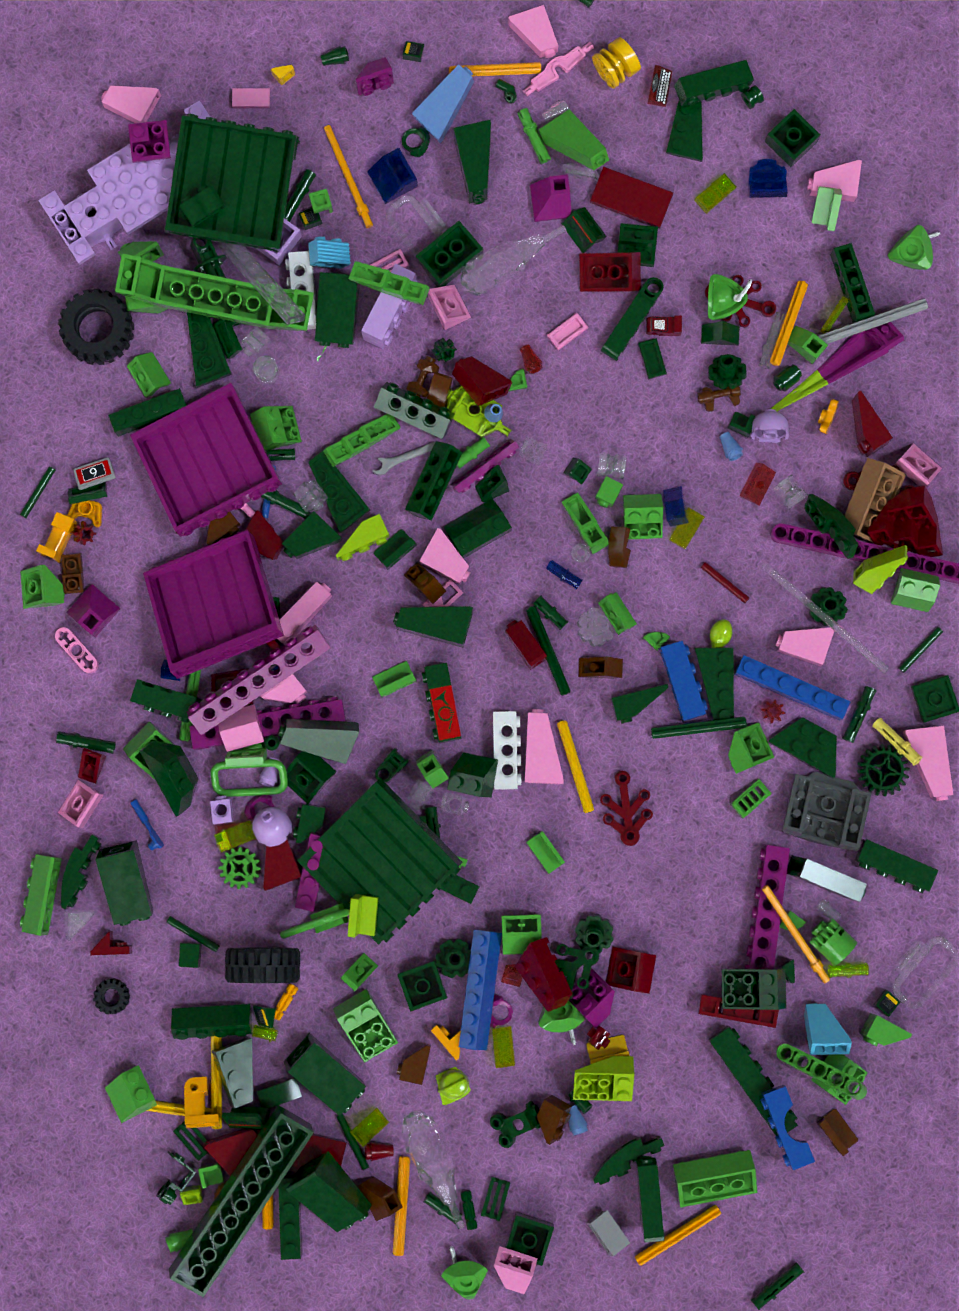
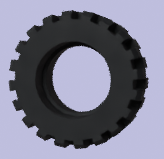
(110, 346)
(262, 965)

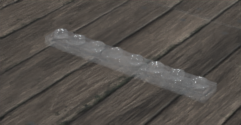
(263, 282)

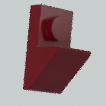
(106, 947)

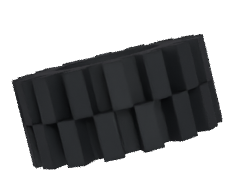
(103, 1005)

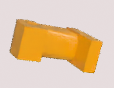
(58, 537)
(195, 1104)

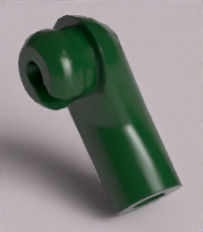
(509, 91)

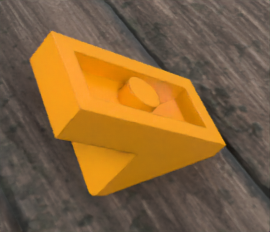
(451, 1044)

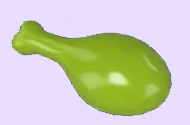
(721, 633)

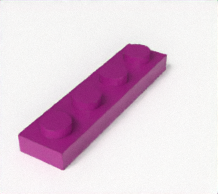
(479, 471)
(308, 886)

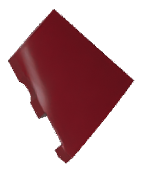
(266, 539)

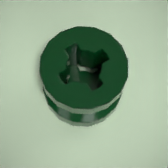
(752, 97)

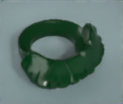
(419, 150)

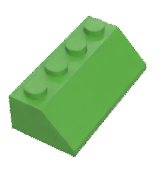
(41, 894)
(715, 1178)

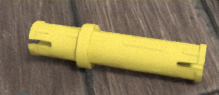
(903, 747)

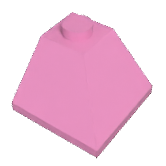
(286, 691)

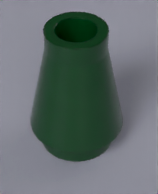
(335, 56)

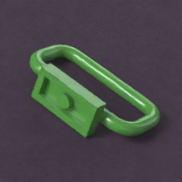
(248, 759)
(320, 921)

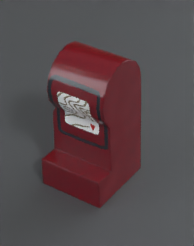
(664, 325)

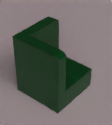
(741, 424)
(190, 955)

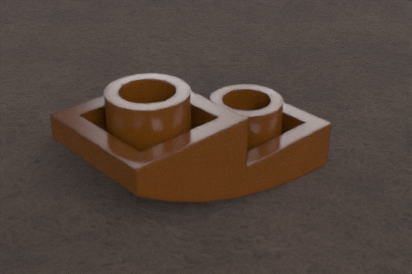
(440, 389)
(617, 548)
(72, 573)

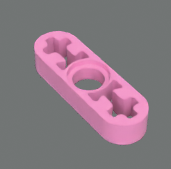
(71, 636)

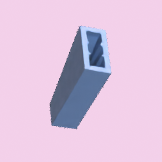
(443, 104)

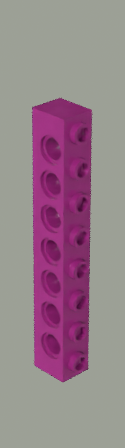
(314, 707)
(204, 722)
(781, 856)

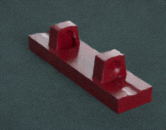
(712, 1007)

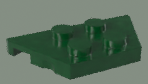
(809, 744)

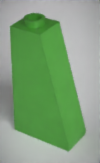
(574, 140)

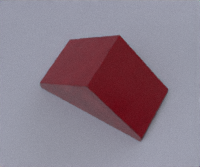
(91, 765)

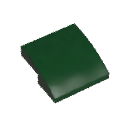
(639, 239)

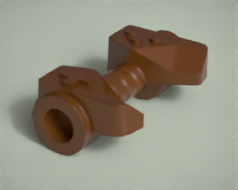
(426, 366)
(707, 396)

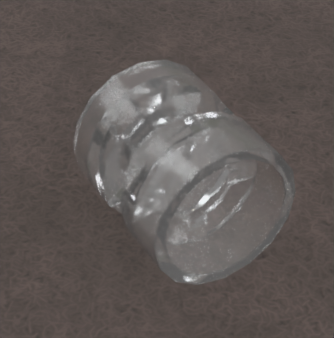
(266, 370)
(611, 465)
(790, 492)

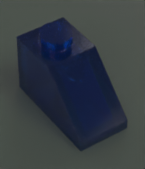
(675, 506)

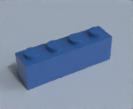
(682, 681)

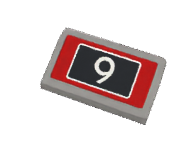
(94, 473)

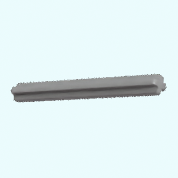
(874, 321)

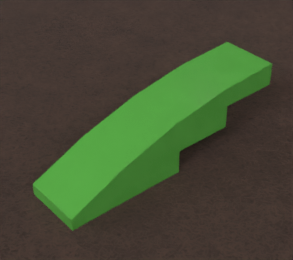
(389, 283)
(361, 439)

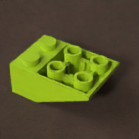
(605, 1080)

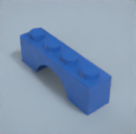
(796, 1151)

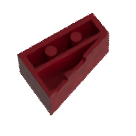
(542, 975)

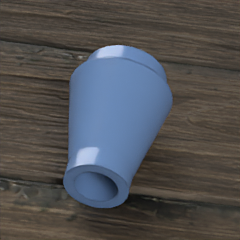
(490, 415)
(731, 448)
(577, 1123)

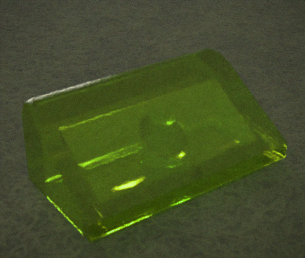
(503, 1047)

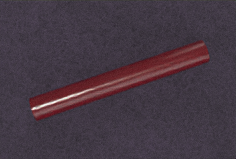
(726, 583)

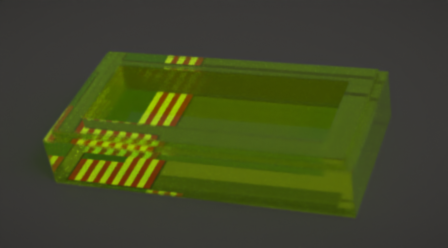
(834, 315)
(683, 533)
(234, 836)

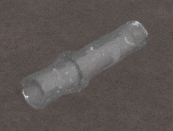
(771, 340)

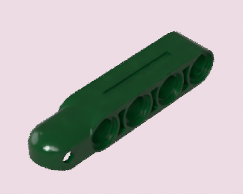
(632, 319)

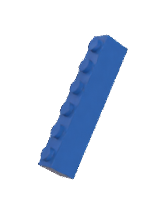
(792, 688)
(480, 990)

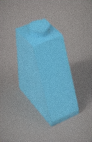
(824, 1031)

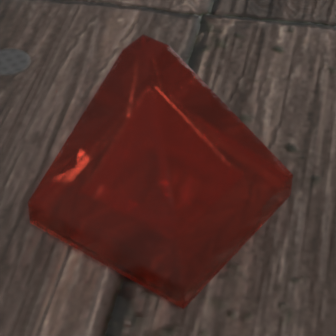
(512, 973)

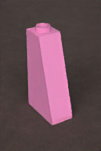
(304, 611)
(541, 754)
(934, 765)

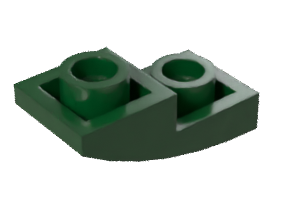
(279, 1093)

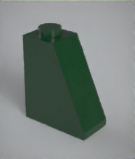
(310, 537)

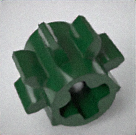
(444, 349)

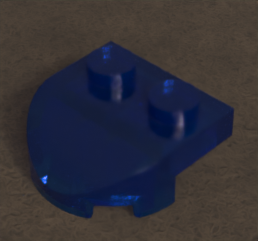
(767, 179)

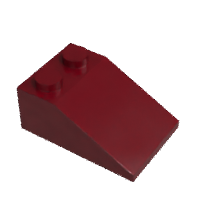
(610, 271)
(869, 428)

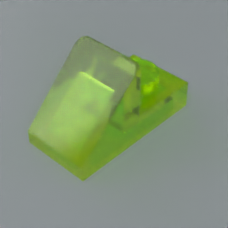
(369, 1127)

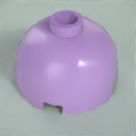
(770, 426)
(271, 826)

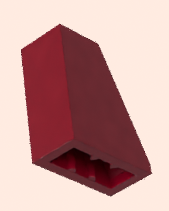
(480, 380)
(525, 644)
(280, 866)
(231, 1147)

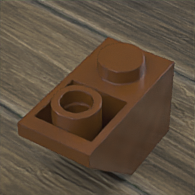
(222, 528)
(425, 582)
(552, 1117)
(381, 1196)

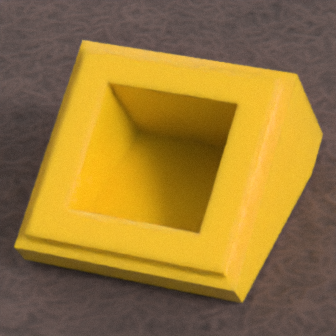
(283, 73)

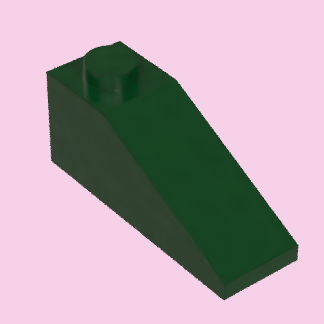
(630, 705)

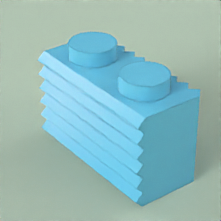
(329, 253)

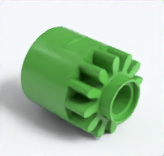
(832, 941)

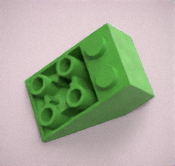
(365, 1025)

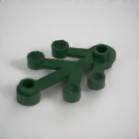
(570, 968)

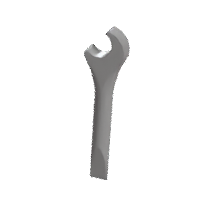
(388, 463)

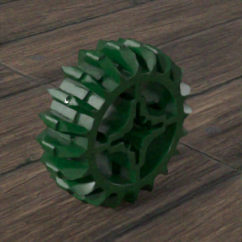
(886, 762)

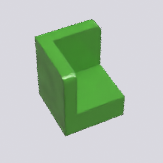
(320, 201)
(210, 1174)

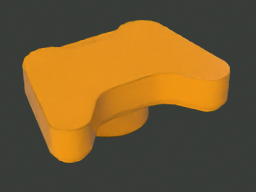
(827, 416)
(87, 509)

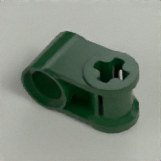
(392, 765)

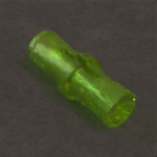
(848, 970)

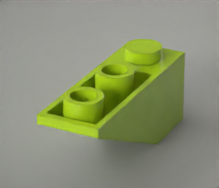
(368, 533)
(875, 570)

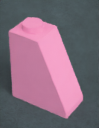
(535, 30)
(131, 102)
(841, 177)
(445, 559)
(806, 645)
(514, 1269)

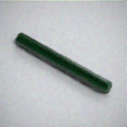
(548, 649)
(698, 727)

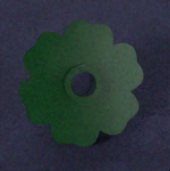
(727, 371)
(834, 599)
(594, 925)
(445, 962)

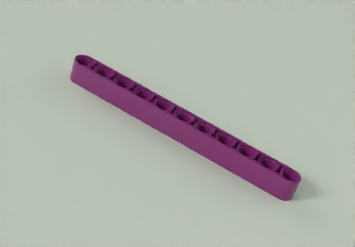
(864, 548)

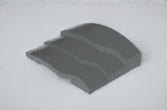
(827, 811)

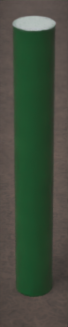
(37, 492)
(920, 650)
(193, 934)
(353, 1142)

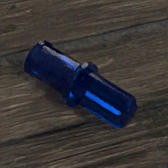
(564, 574)

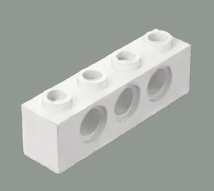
(301, 261)
(500, 720)

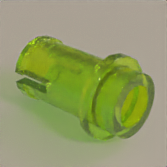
(265, 1033)

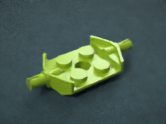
(459, 404)

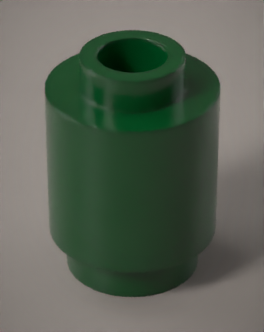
(787, 377)

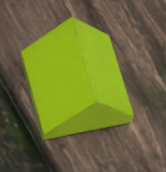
(191, 1195)

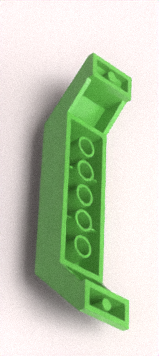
(204, 294)

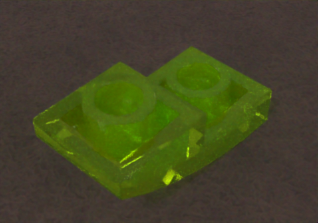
(715, 193)

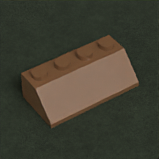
(873, 490)

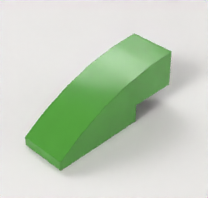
(585, 523)

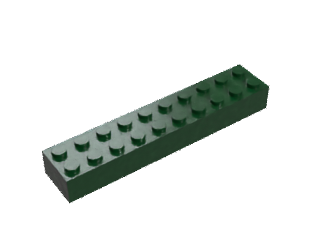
(240, 1201)

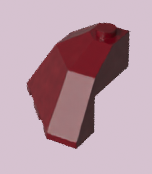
(909, 521)

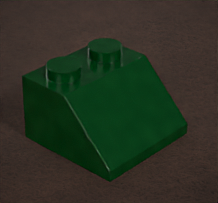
(308, 775)
(473, 775)

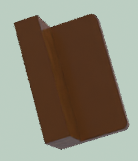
(838, 1131)

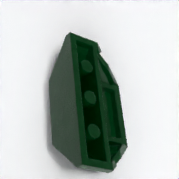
(171, 773)

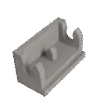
(608, 1233)

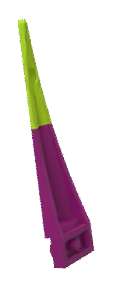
(855, 353)

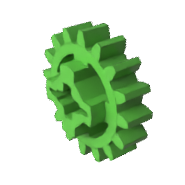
(246, 862)

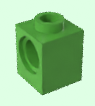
(608, 492)

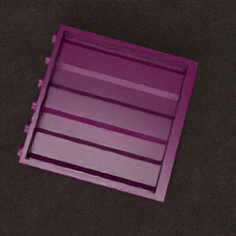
(206, 460)
(212, 604)

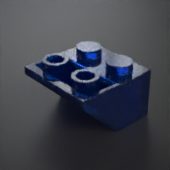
(392, 176)

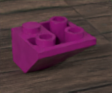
(375, 76)
(149, 141)
(551, 198)
(93, 610)
(594, 1001)

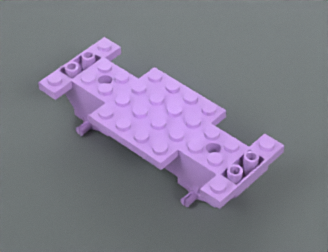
(124, 196)

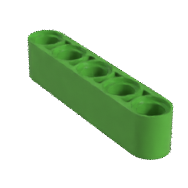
(827, 1077)

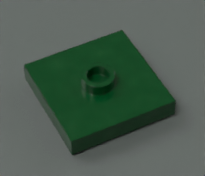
(935, 699)

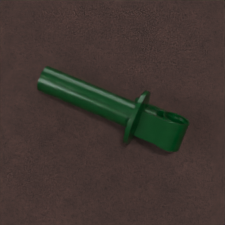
(208, 261)

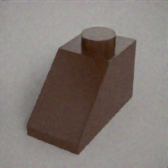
(600, 667)
(414, 1066)

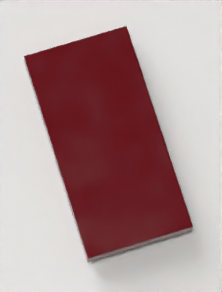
(631, 197)
(317, 1146)

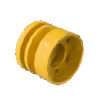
(616, 62)

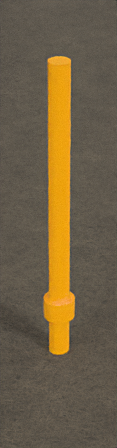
(362, 208)
(815, 963)

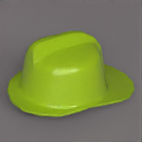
(452, 1085)

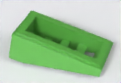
(739, 809)

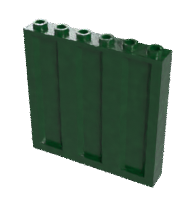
(248, 173)
(385, 854)

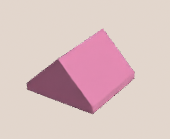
(448, 306)
(918, 466)
(241, 729)
(80, 804)

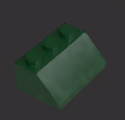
(449, 254)
(478, 528)

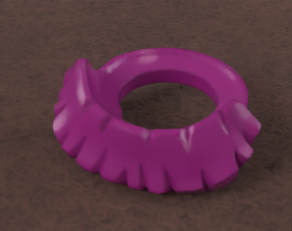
(249, 809)
(497, 1001)

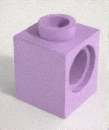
(228, 816)

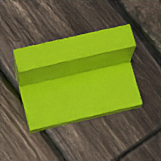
(362, 915)

